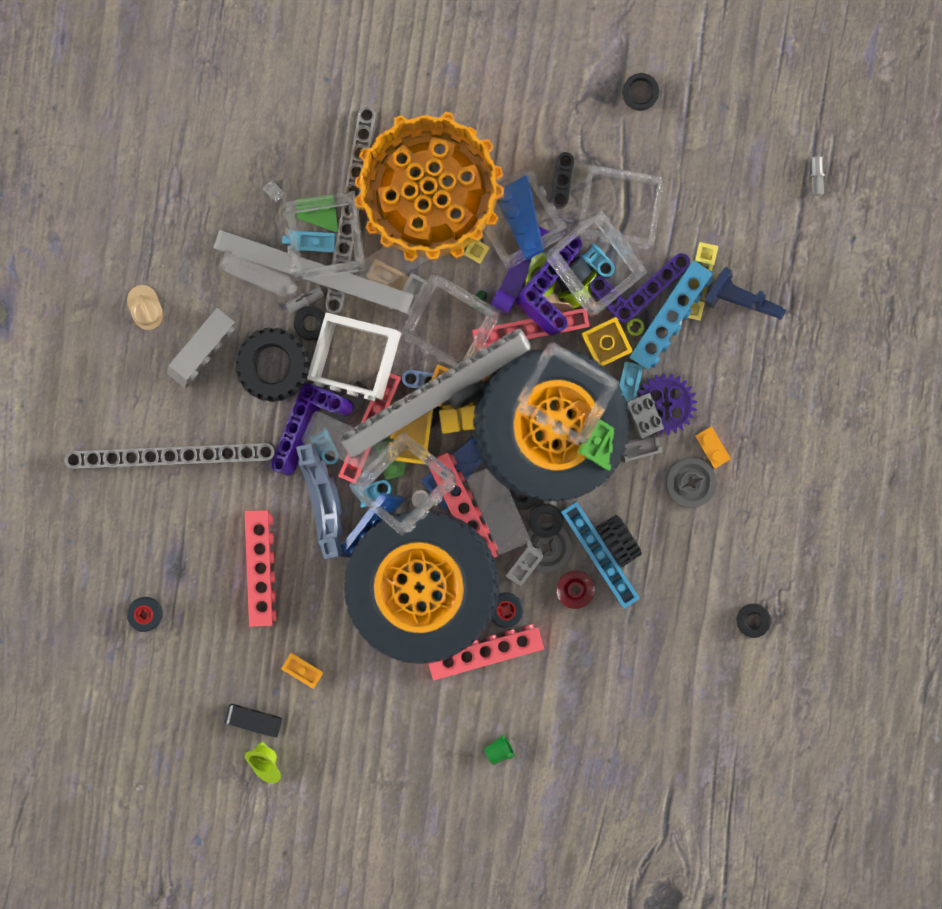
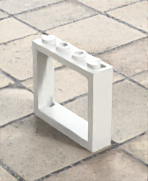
(323, 345)

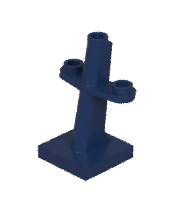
(727, 291)

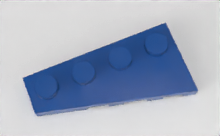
(521, 216)
(467, 461)
(389, 503)

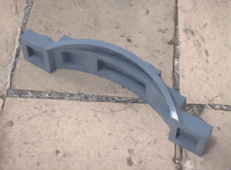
(323, 498)

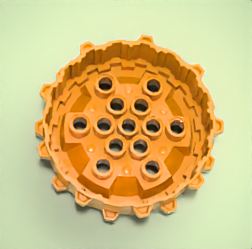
(384, 175)

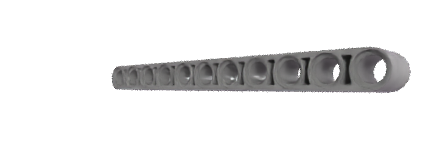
(344, 218)
(344, 282)
(435, 392)
(141, 454)

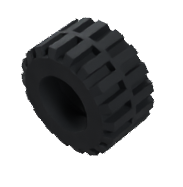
(619, 540)

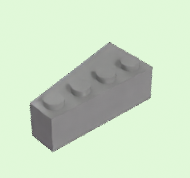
(200, 348)

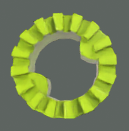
(630, 323)

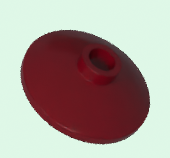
(582, 597)

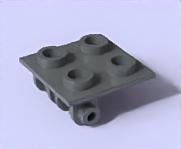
(645, 415)

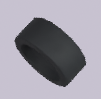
(640, 77)

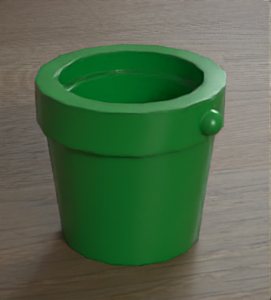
(499, 750)

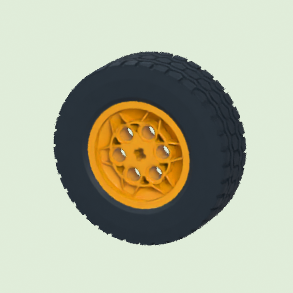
(508, 436)
(466, 581)

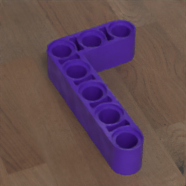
(513, 283)
(642, 291)
(536, 297)
(308, 401)

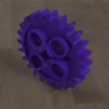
(684, 401)

